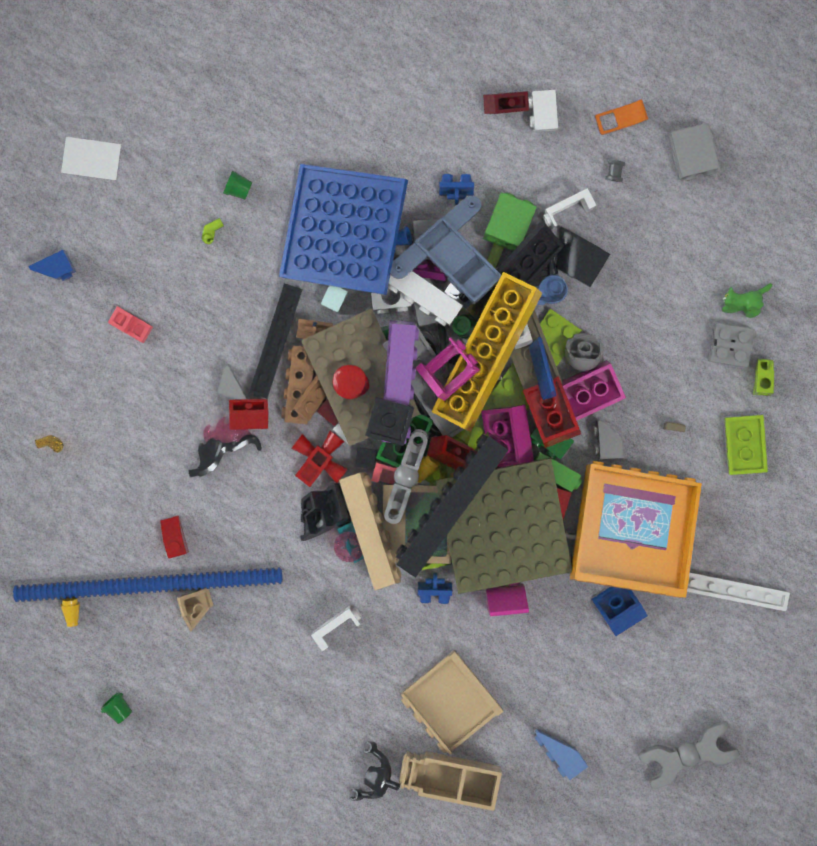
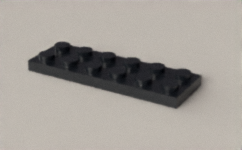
(523, 263)

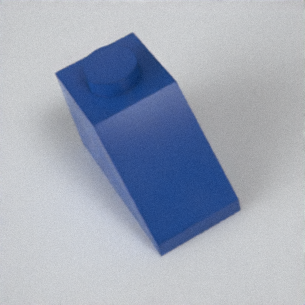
(55, 266)

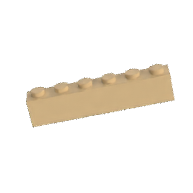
(370, 530)

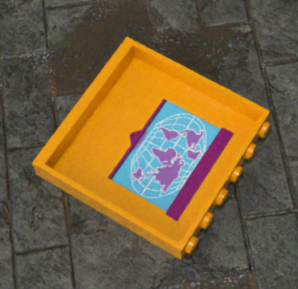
(635, 530)

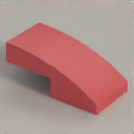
(130, 324)

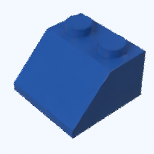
(619, 608)

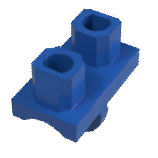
(456, 190)
(435, 587)

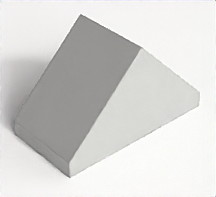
(230, 386)

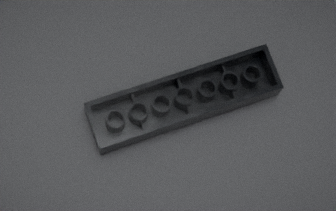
(451, 504)

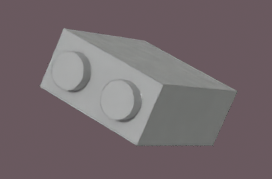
(694, 152)

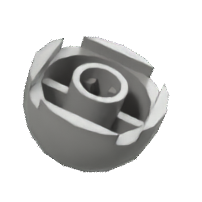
(583, 352)

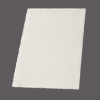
(91, 158)

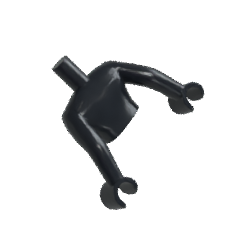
(376, 777)

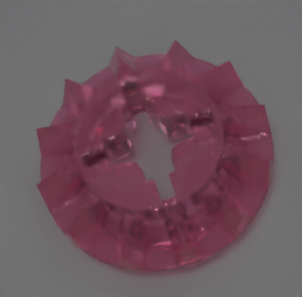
(343, 554)

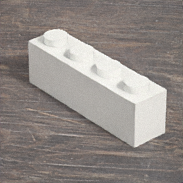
(427, 296)

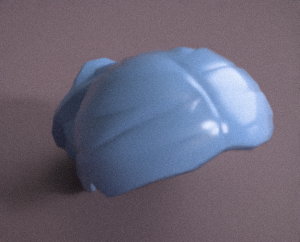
(553, 290)

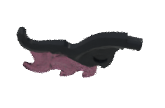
(218, 443)

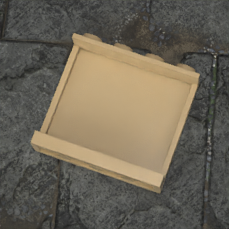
(451, 702)

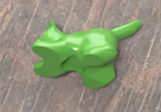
(748, 302)

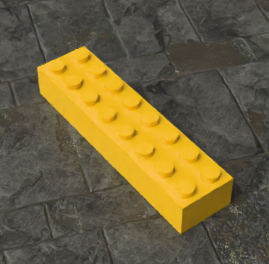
(491, 346)

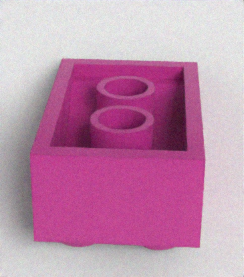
(507, 600)

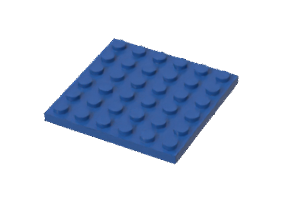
(343, 229)

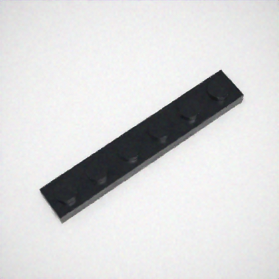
(275, 341)

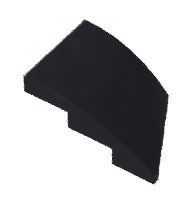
(580, 257)
(322, 511)

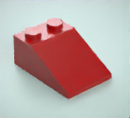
(553, 415)

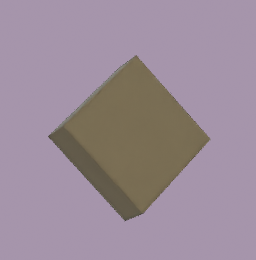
(674, 427)

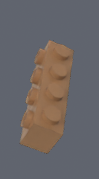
(300, 377)

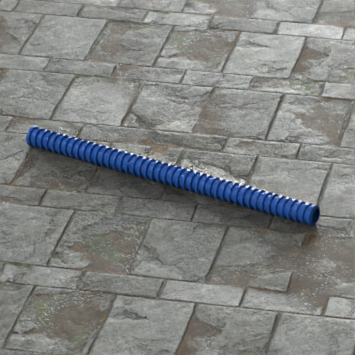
(147, 584)

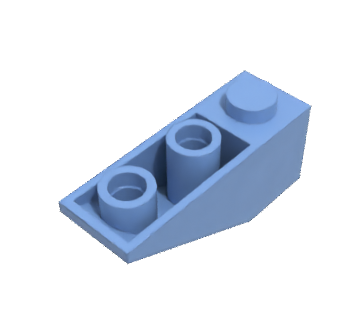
(566, 756)

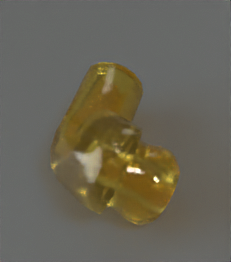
(50, 441)

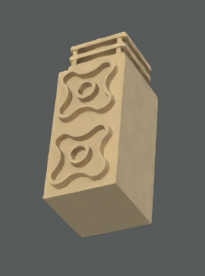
(451, 779)

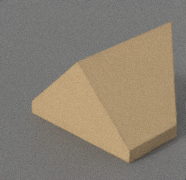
(194, 606)

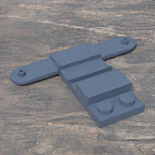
(451, 253)

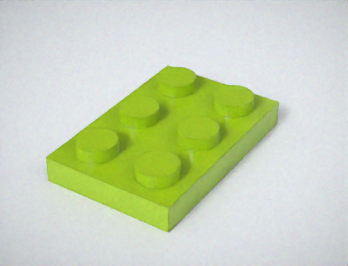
(746, 445)

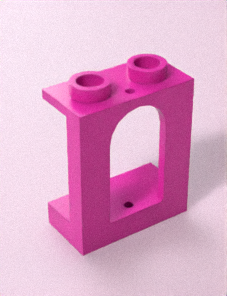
(427, 371)

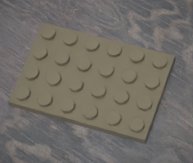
(355, 343)

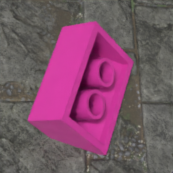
(593, 390)
(512, 428)

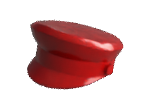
(350, 382)

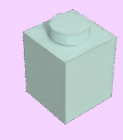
(334, 298)

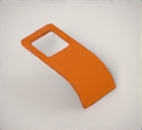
(625, 116)

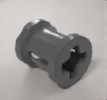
(615, 170)

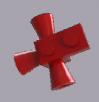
(319, 459)

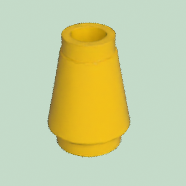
(427, 467)
(71, 611)

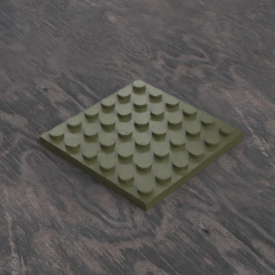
(510, 529)

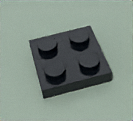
(389, 421)

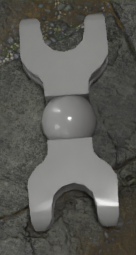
(406, 476)
(689, 754)

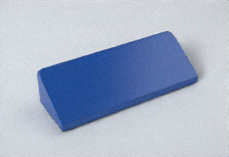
(542, 369)

